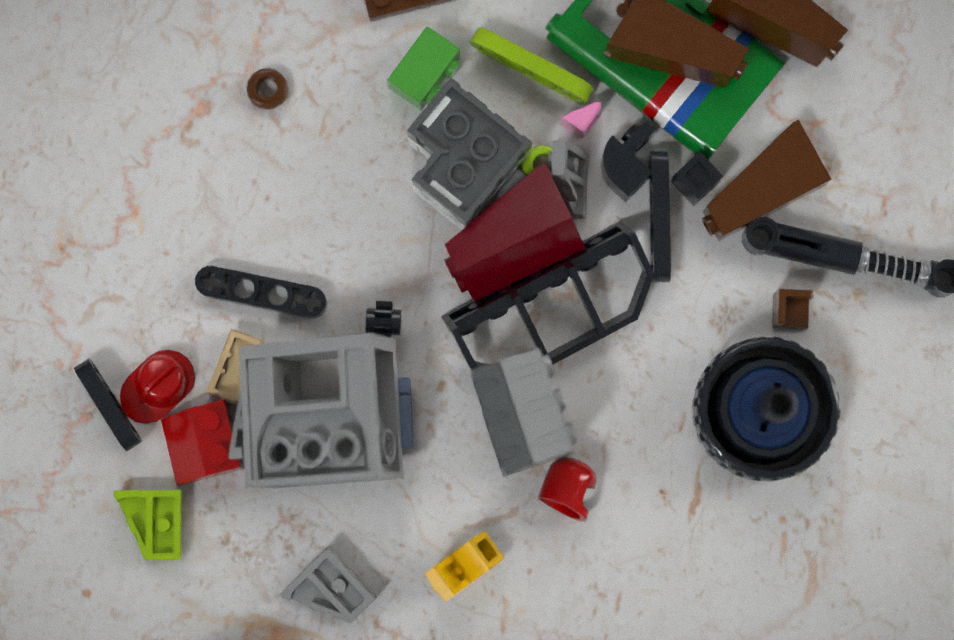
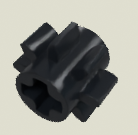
(383, 320)

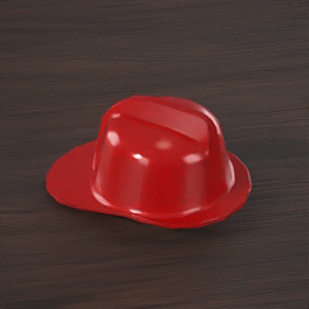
(157, 386)

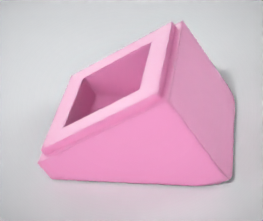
(582, 120)

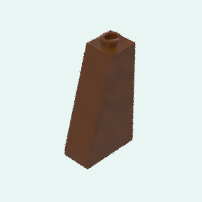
(789, 25)
(675, 43)
(769, 183)

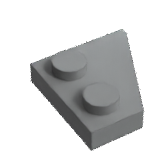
(331, 588)

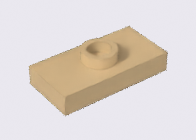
(226, 377)

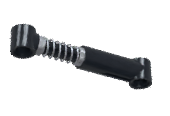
(844, 255)

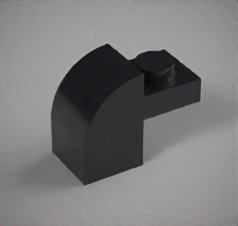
(620, 166)

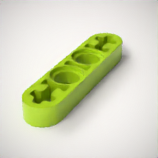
(531, 65)

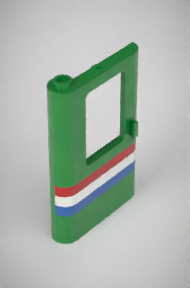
(686, 109)

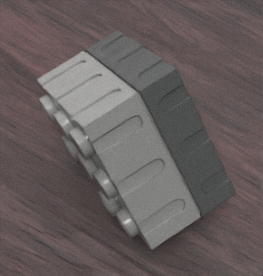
(523, 411)

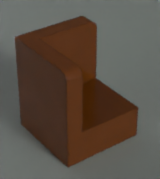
(791, 308)

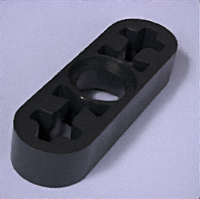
(107, 404)

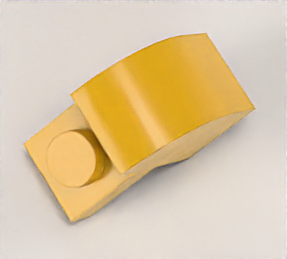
(464, 566)

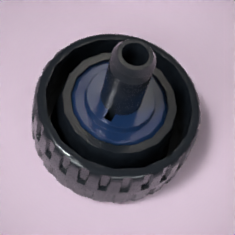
(766, 409)

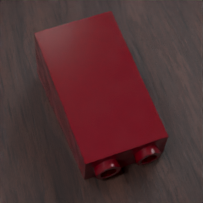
(513, 237)

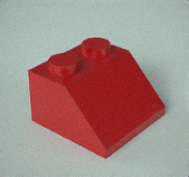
(200, 442)

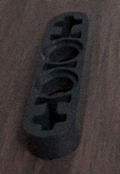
(660, 216)
(262, 287)

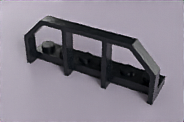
(495, 305)

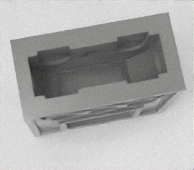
(359, 422)

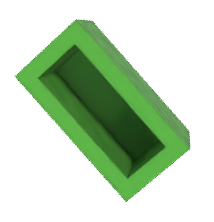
(424, 68)

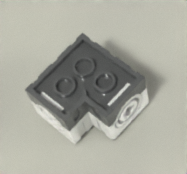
(466, 153)

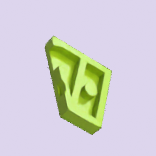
(154, 520)

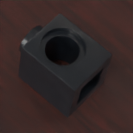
(696, 178)

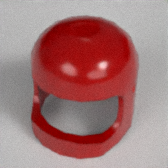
(566, 486)

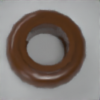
(264, 75)

